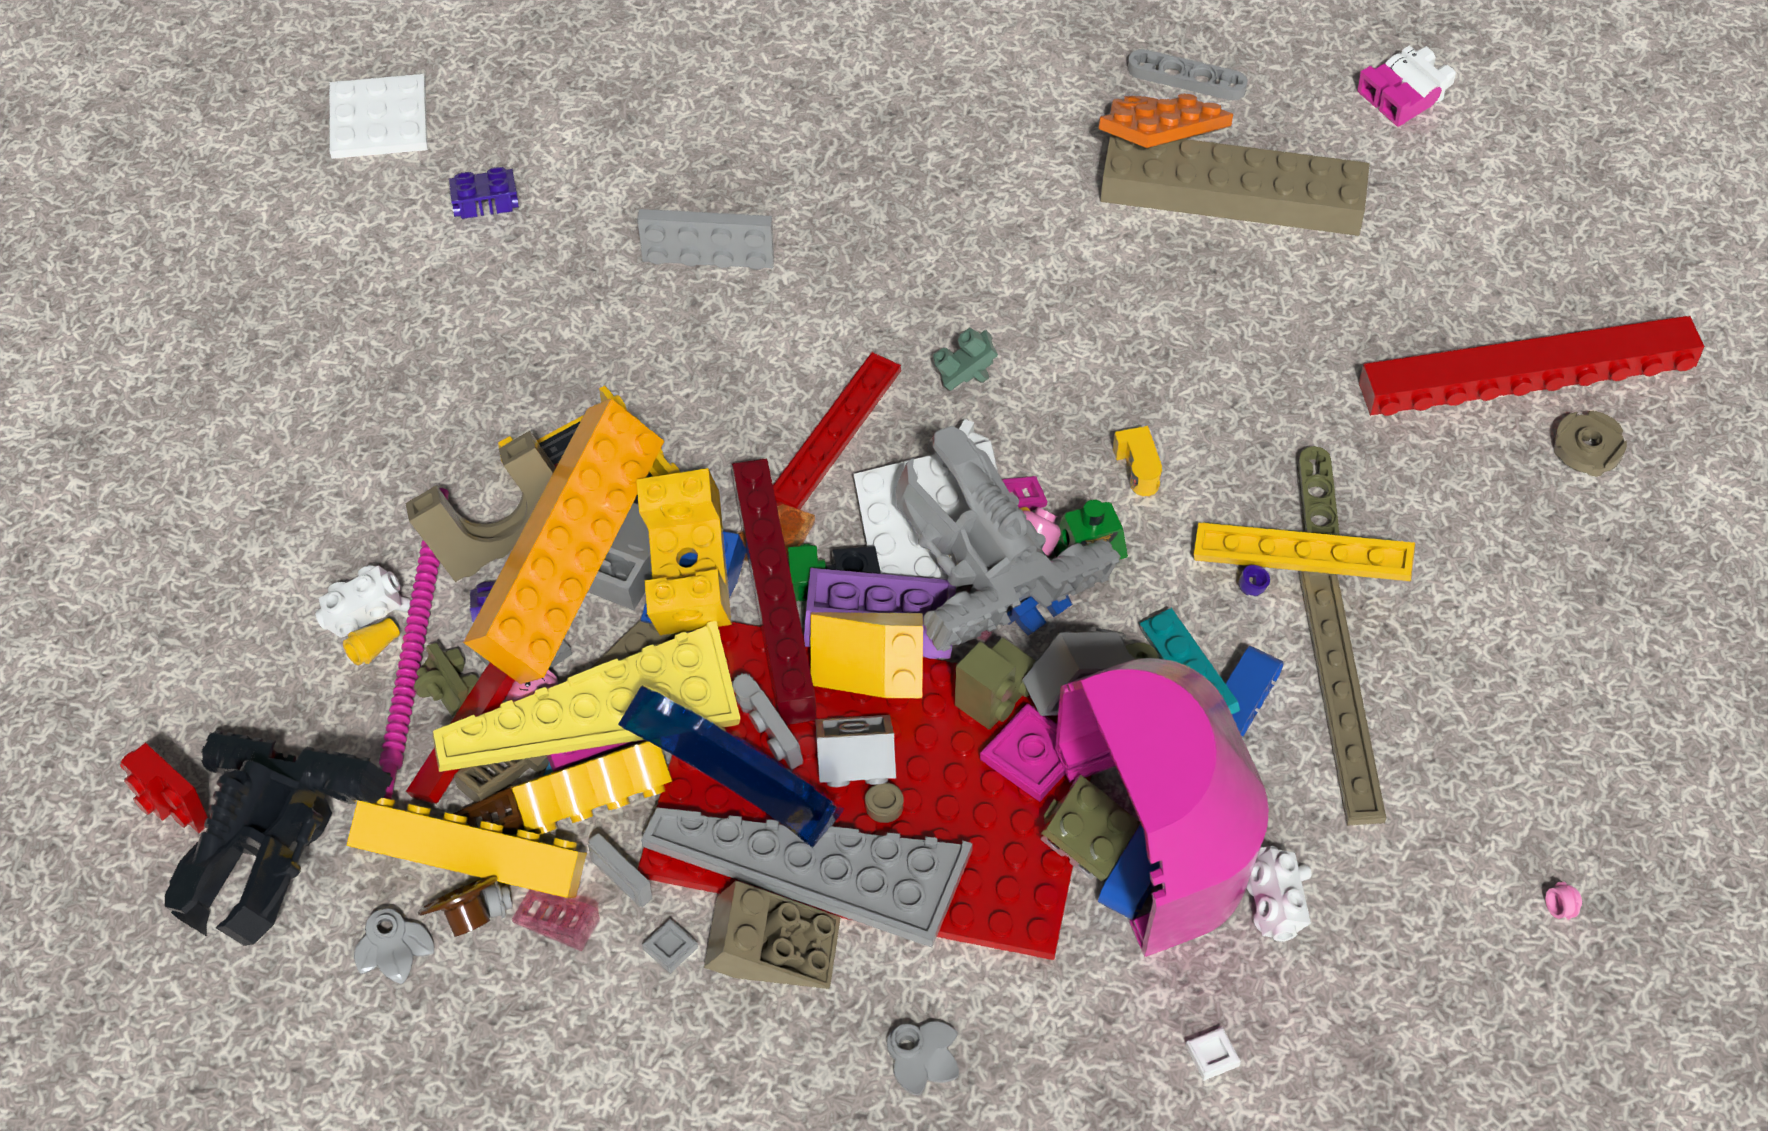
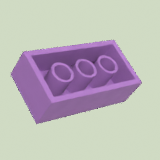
(876, 594)

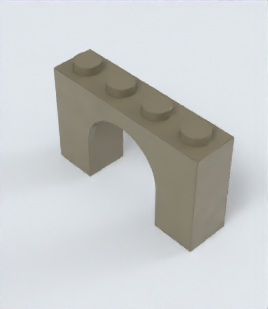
(466, 545)

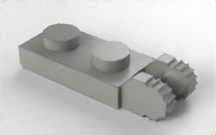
(766, 718)

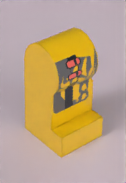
(1142, 459)

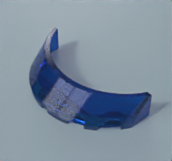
(732, 763)

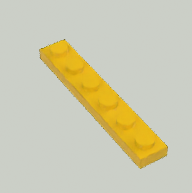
(1304, 551)

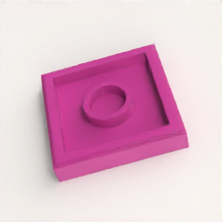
(1027, 753)

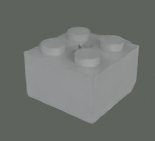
(1070, 659)

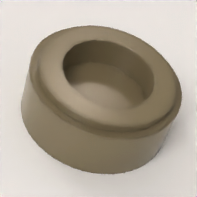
(884, 802)

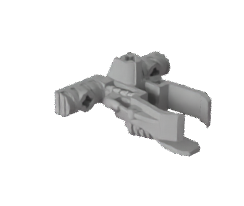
(992, 546)

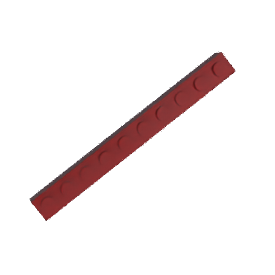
(1530, 365)

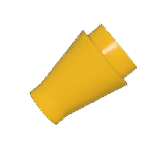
(369, 641)

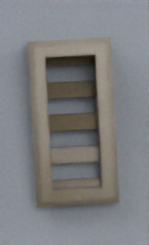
(467, 783)

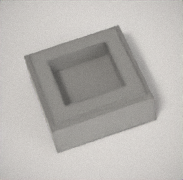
(670, 946)

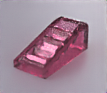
(574, 938)

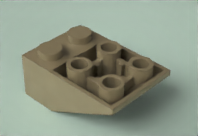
(771, 938)

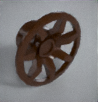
(465, 910)

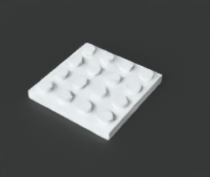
(889, 528)

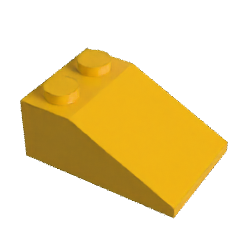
(868, 653)

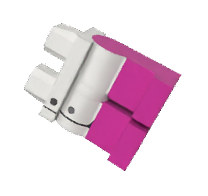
(1407, 83)

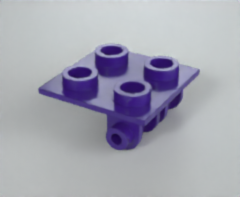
(471, 187)

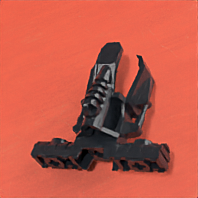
(260, 812)

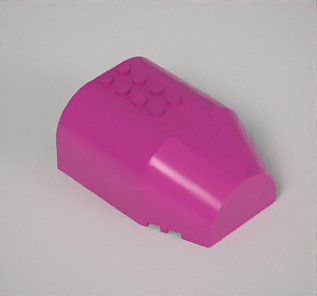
(1185, 779)

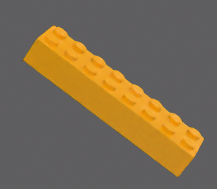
(564, 543)

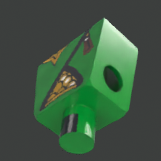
(1090, 524)

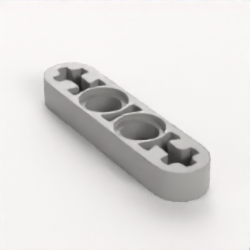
(1188, 71)

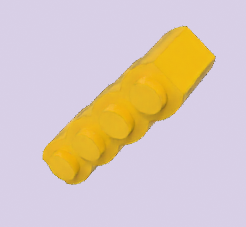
(591, 784)

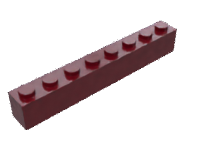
(774, 592)

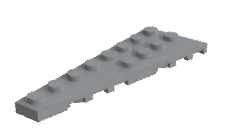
(860, 876)

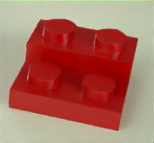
(162, 789)

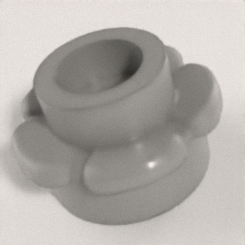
(497, 900)

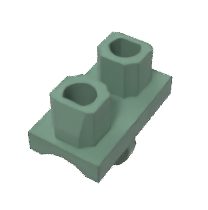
(969, 361)

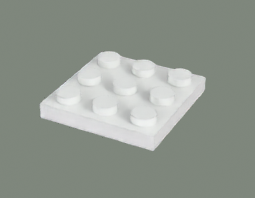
(378, 116)

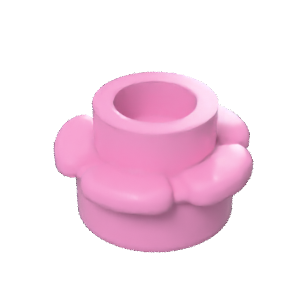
(1563, 901)

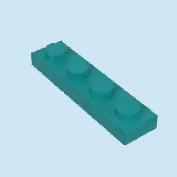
(1174, 643)

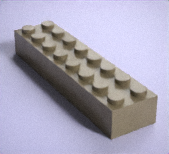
(1238, 183)

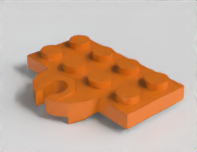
(1161, 121)

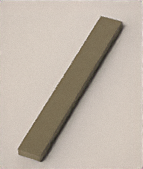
(1342, 699)

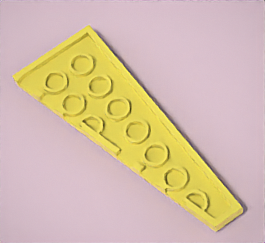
(591, 704)

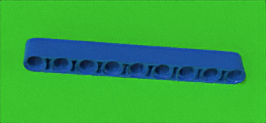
(1130, 879)

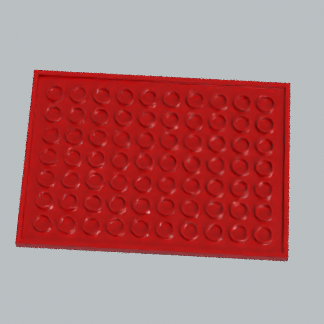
(1013, 881)

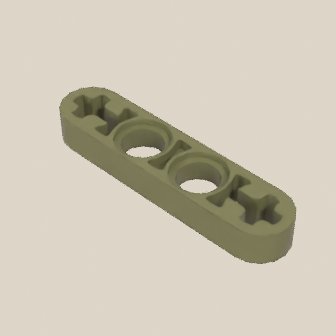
(1324, 479)

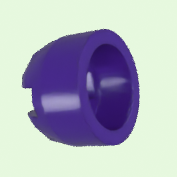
(1260, 581)

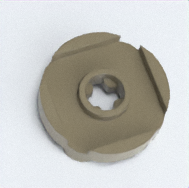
(1585, 458)

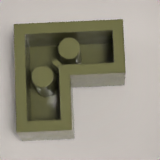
(991, 681)

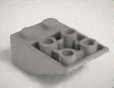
(626, 564)

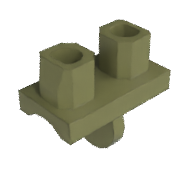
(441, 680)

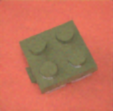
(1088, 828)

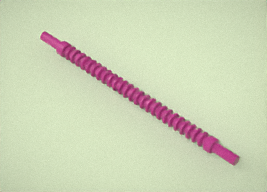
(392, 758)

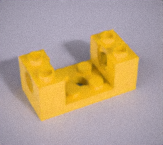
(683, 519)

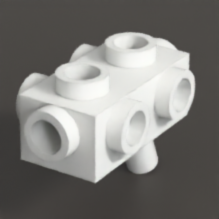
(360, 601)
(1279, 893)

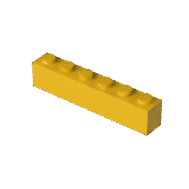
(466, 848)

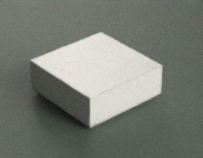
(1213, 1053)

